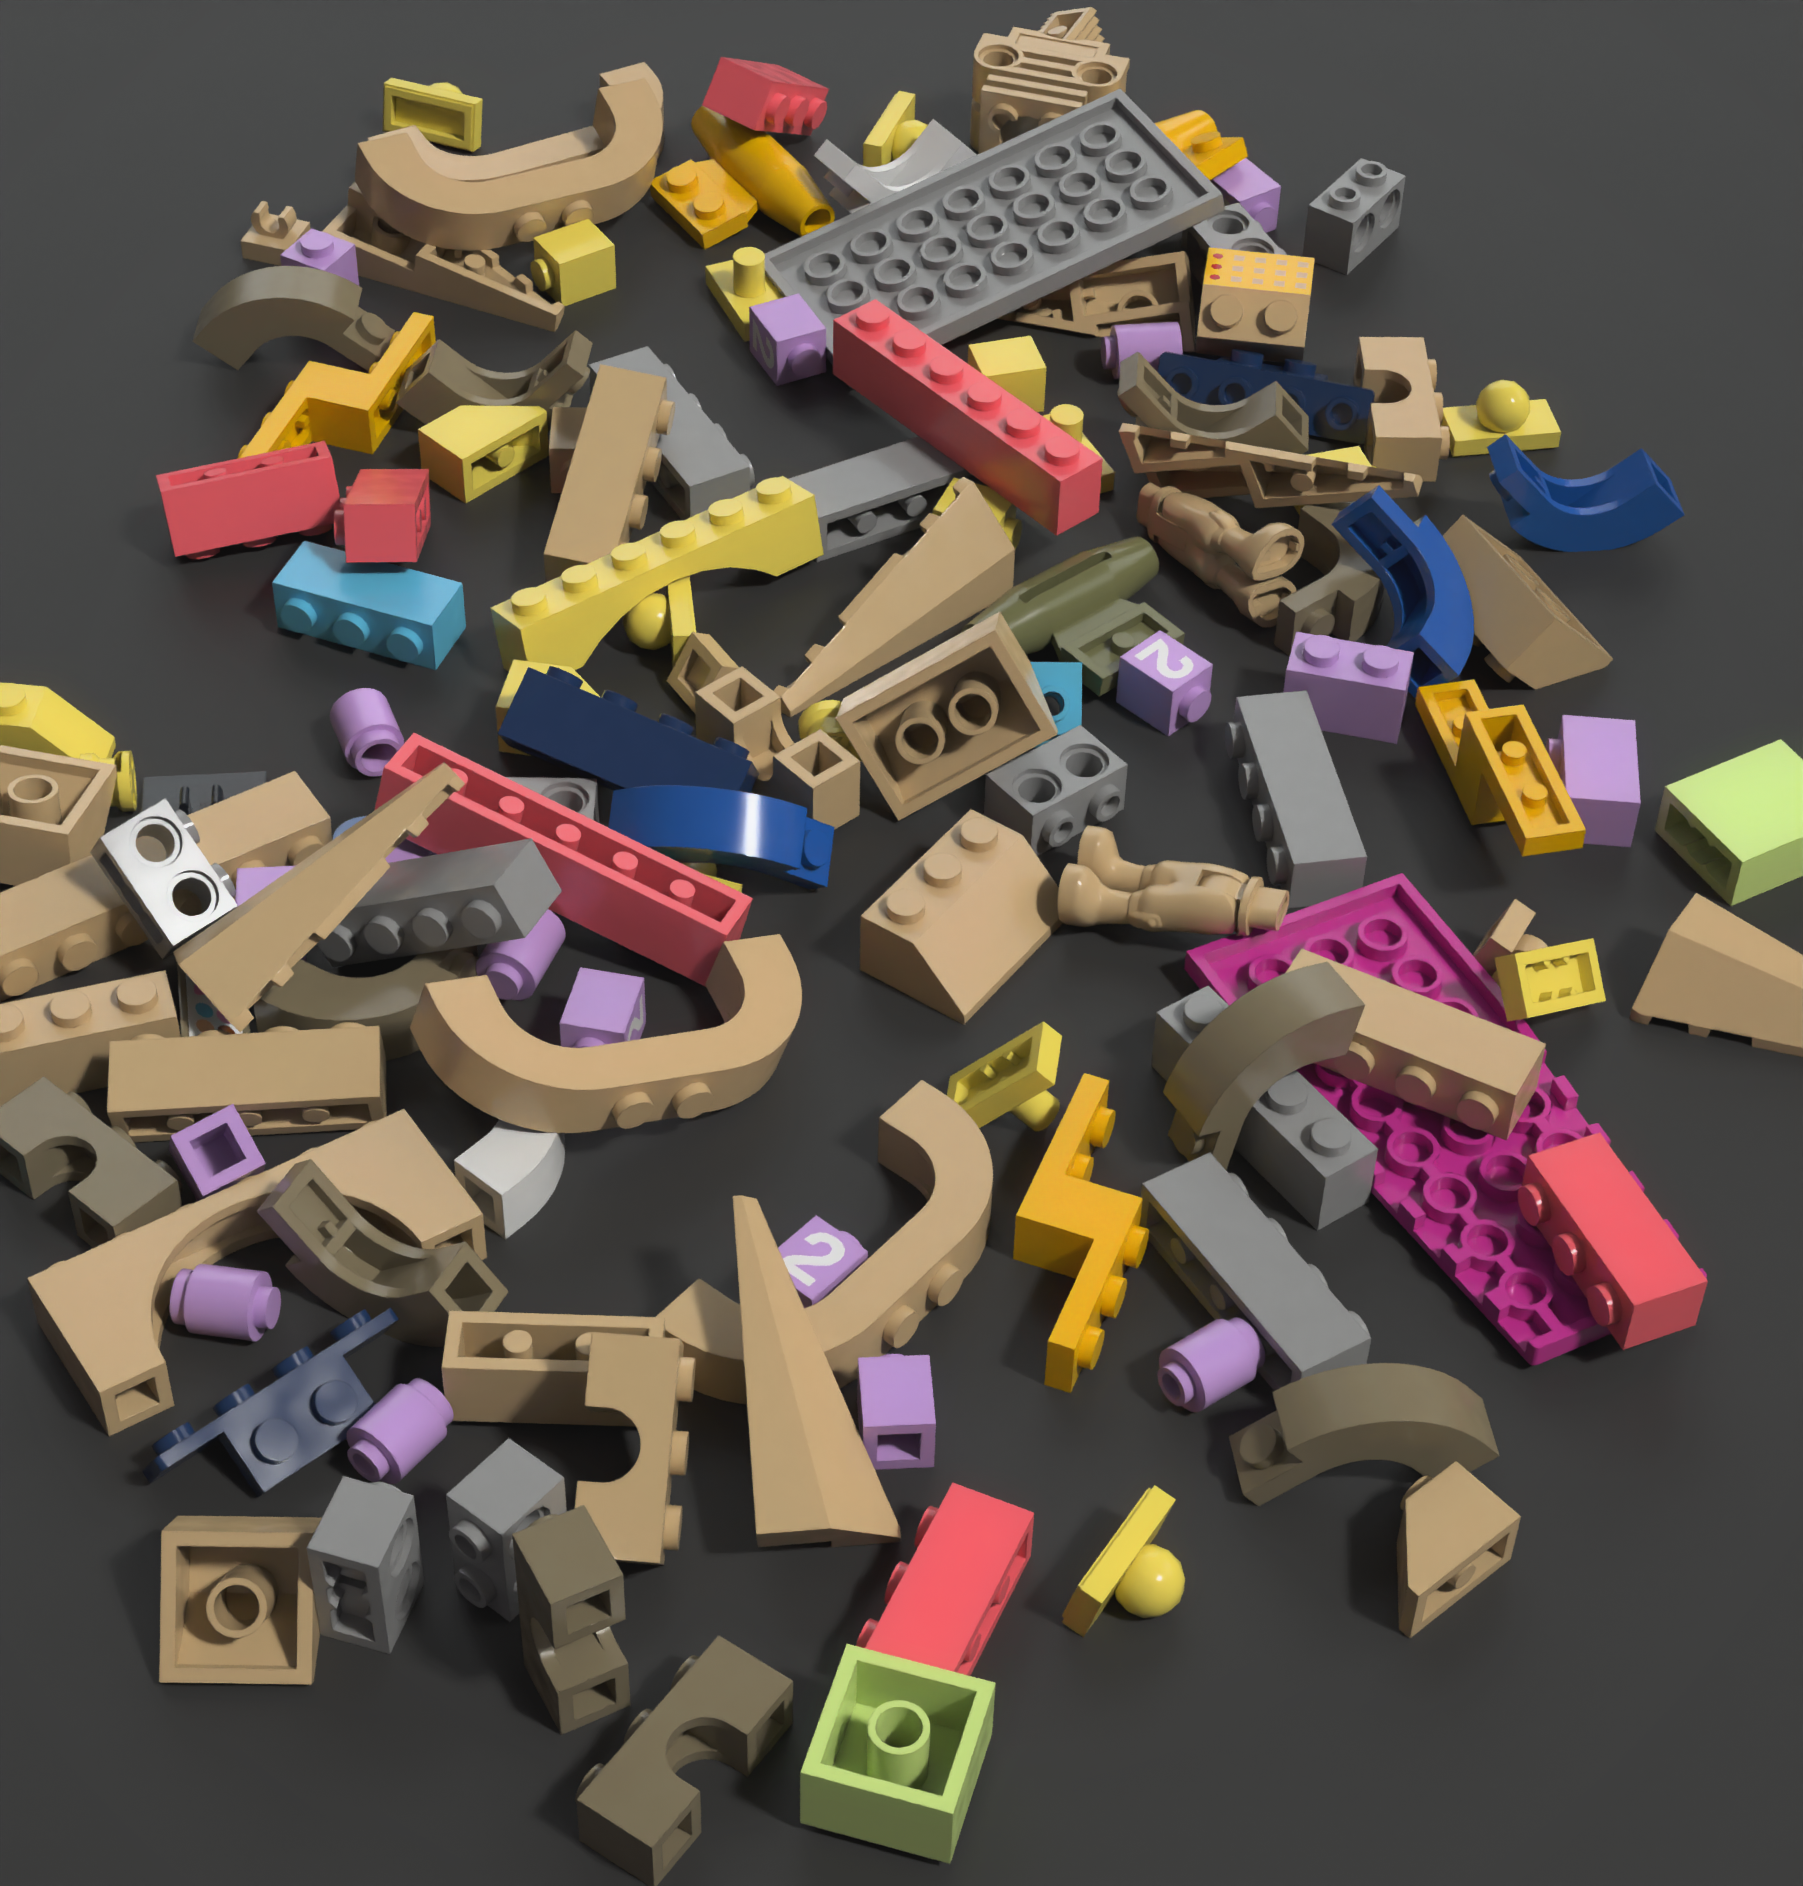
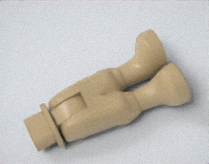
(1211, 544)
(1163, 895)

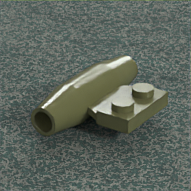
(1085, 609)

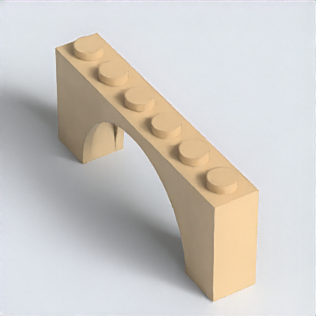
(114, 1300)

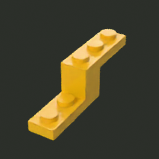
(344, 404)
(1500, 767)
(1080, 1233)

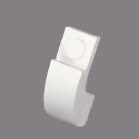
(862, 185)
(511, 1174)

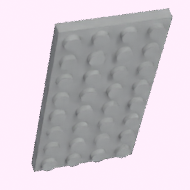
(1003, 224)

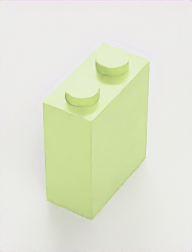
(1739, 822)

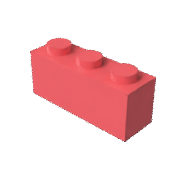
(766, 97)
(250, 500)
(384, 516)
(1611, 1241)
(955, 1583)

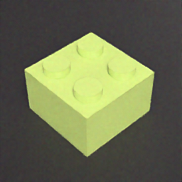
(897, 1753)

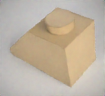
(1448, 1543)

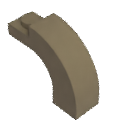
(290, 303)
(446, 380)
(1262, 420)
(1341, 601)
(389, 1000)
(1252, 1046)
(362, 1268)
(1362, 1415)

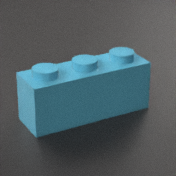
(369, 605)

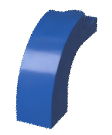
(1587, 512)
(1422, 581)
(726, 829)

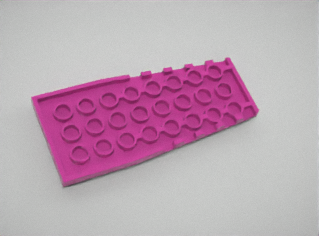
(1432, 1173)

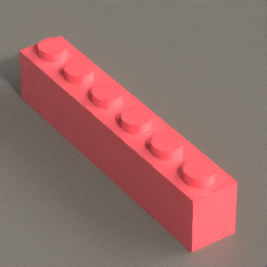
(967, 417)
(603, 875)

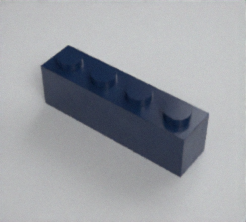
(613, 742)

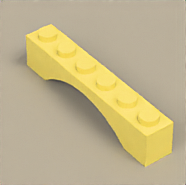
(568, 616)

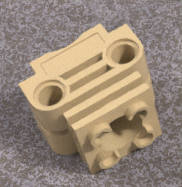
(1034, 80)

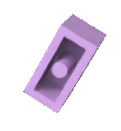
(1351, 684)
(1600, 774)

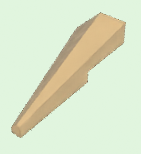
(446, 274)
(1123, 293)
(1271, 476)
(941, 581)
(280, 924)
(1725, 979)
(804, 1446)

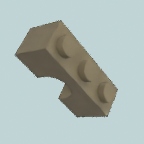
(57, 1140)
(566, 1605)
(718, 1710)

